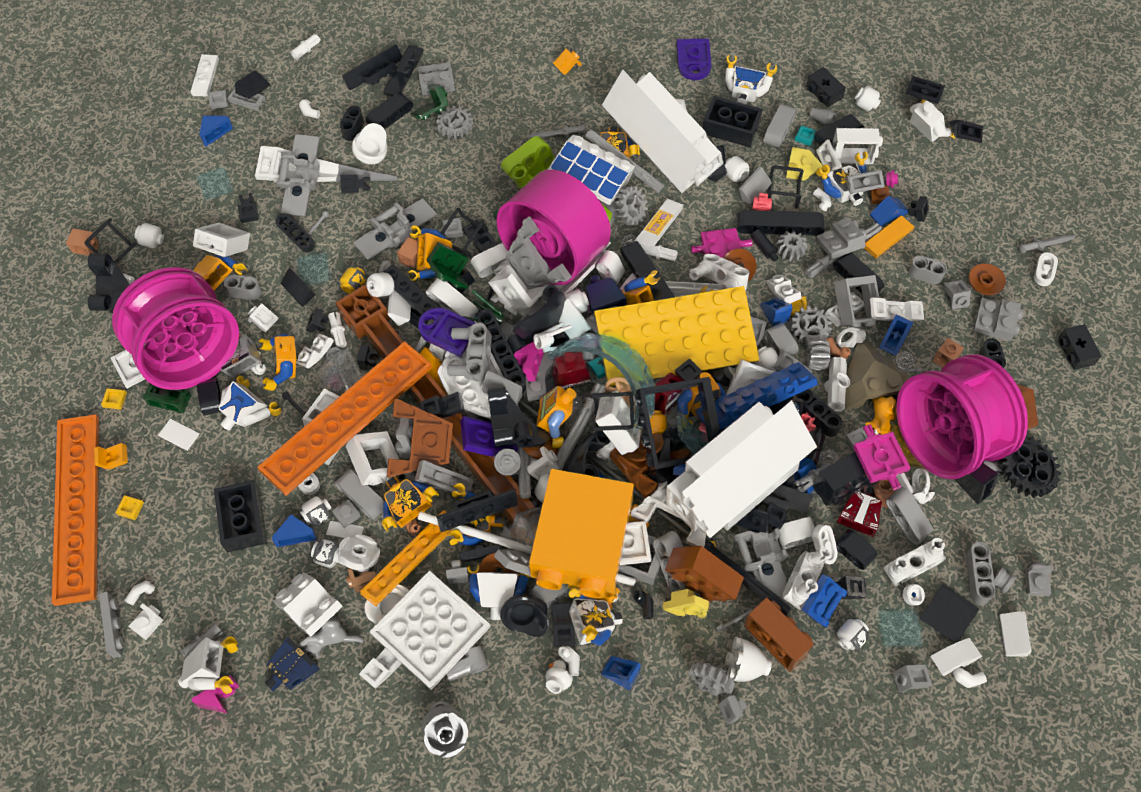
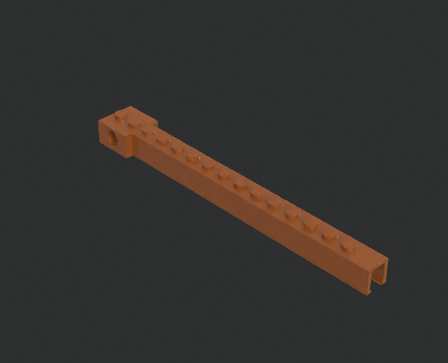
(370, 318)

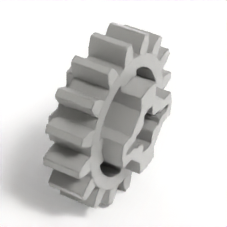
(454, 122)
(631, 205)
(806, 319)
(711, 679)

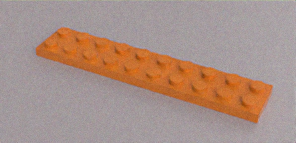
(344, 418)
(75, 511)

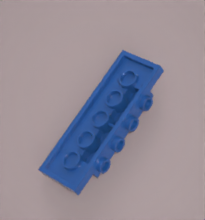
(767, 391)

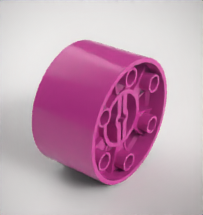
(568, 219)

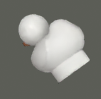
(558, 677)

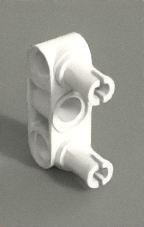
(721, 271)
(927, 556)
(805, 576)

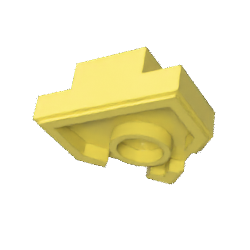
(805, 160)
(687, 603)

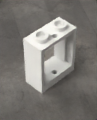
(856, 136)
(224, 238)
(616, 412)
(371, 441)

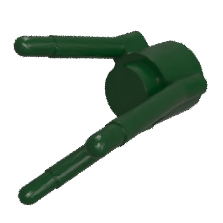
(497, 313)

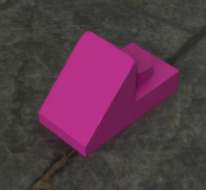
(530, 359)
(212, 698)

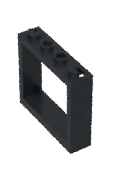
(708, 410)

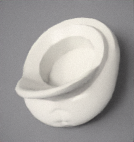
(370, 144)
(377, 613)

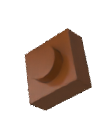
(878, 195)

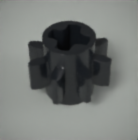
(675, 442)

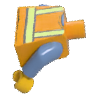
(554, 411)

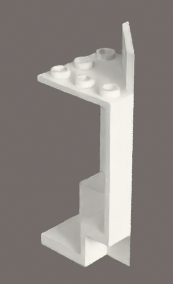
(662, 130)
(528, 300)
(740, 468)

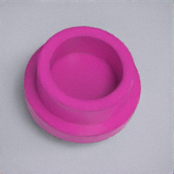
(892, 178)

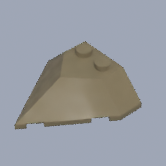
(871, 376)

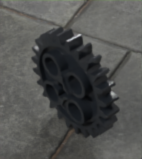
(1031, 469)

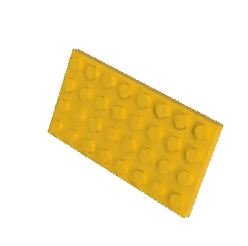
(705, 326)

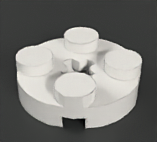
(353, 560)

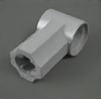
(472, 662)

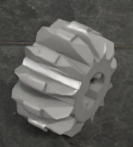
(791, 246)
(818, 354)

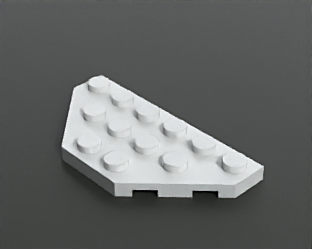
(473, 396)

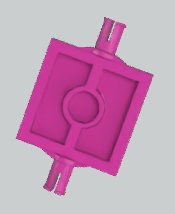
(720, 242)
(881, 457)

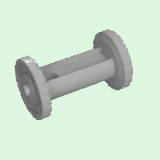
(508, 463)

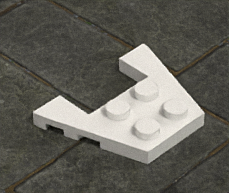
(658, 499)

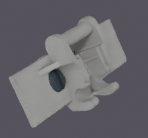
(305, 178)
(397, 233)
(768, 556)

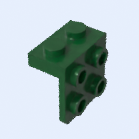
(440, 102)
(448, 265)

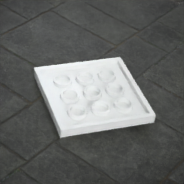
(430, 630)

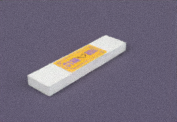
(659, 224)

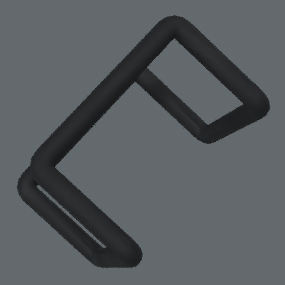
(797, 195)
(108, 222)
(482, 225)
(596, 395)

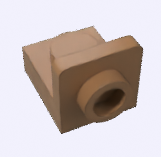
(361, 581)

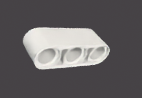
(489, 260)
(449, 298)

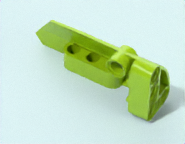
(529, 161)

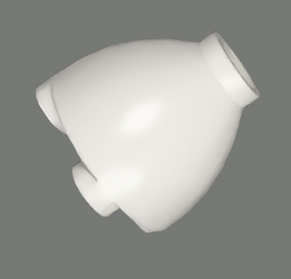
(746, 661)

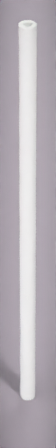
(503, 541)

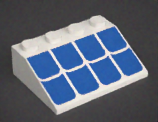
(593, 167)

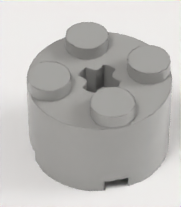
(450, 742)

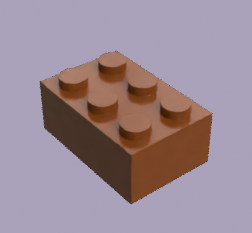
(704, 573)
(778, 634)

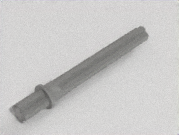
(642, 174)
(822, 264)
(578, 427)
(524, 476)

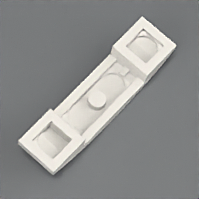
(887, 310)
(380, 668)

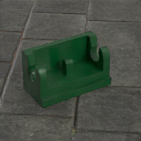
(167, 398)

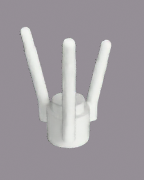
(545, 339)

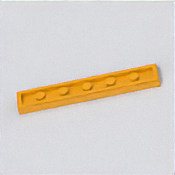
(404, 563)

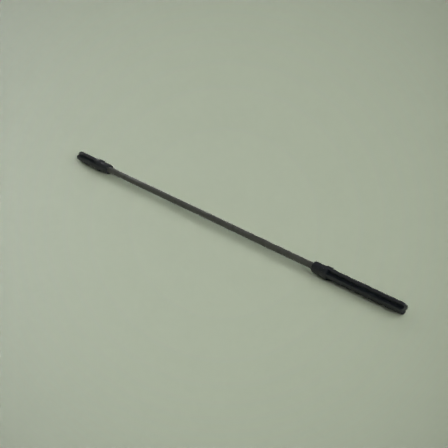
(749, 581)

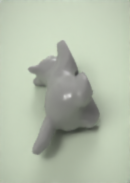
(329, 634)

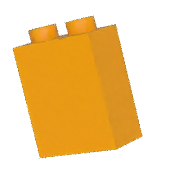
(581, 533)

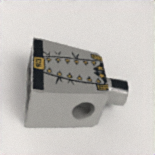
(244, 357)

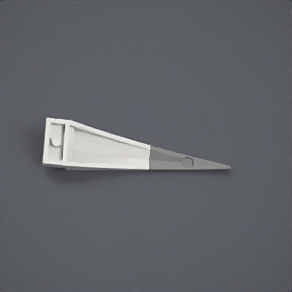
(270, 165)

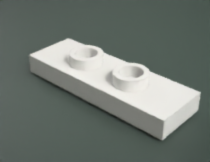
(204, 75)

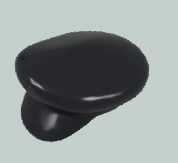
(525, 615)

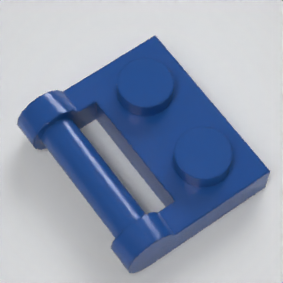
(817, 601)

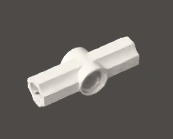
(837, 383)

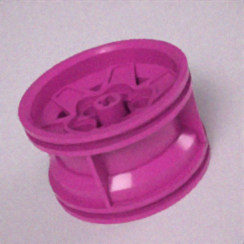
(182, 326)
(962, 416)

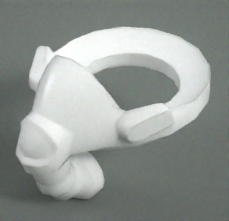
(858, 336)
(921, 495)

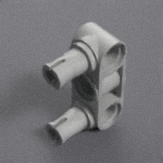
(477, 352)

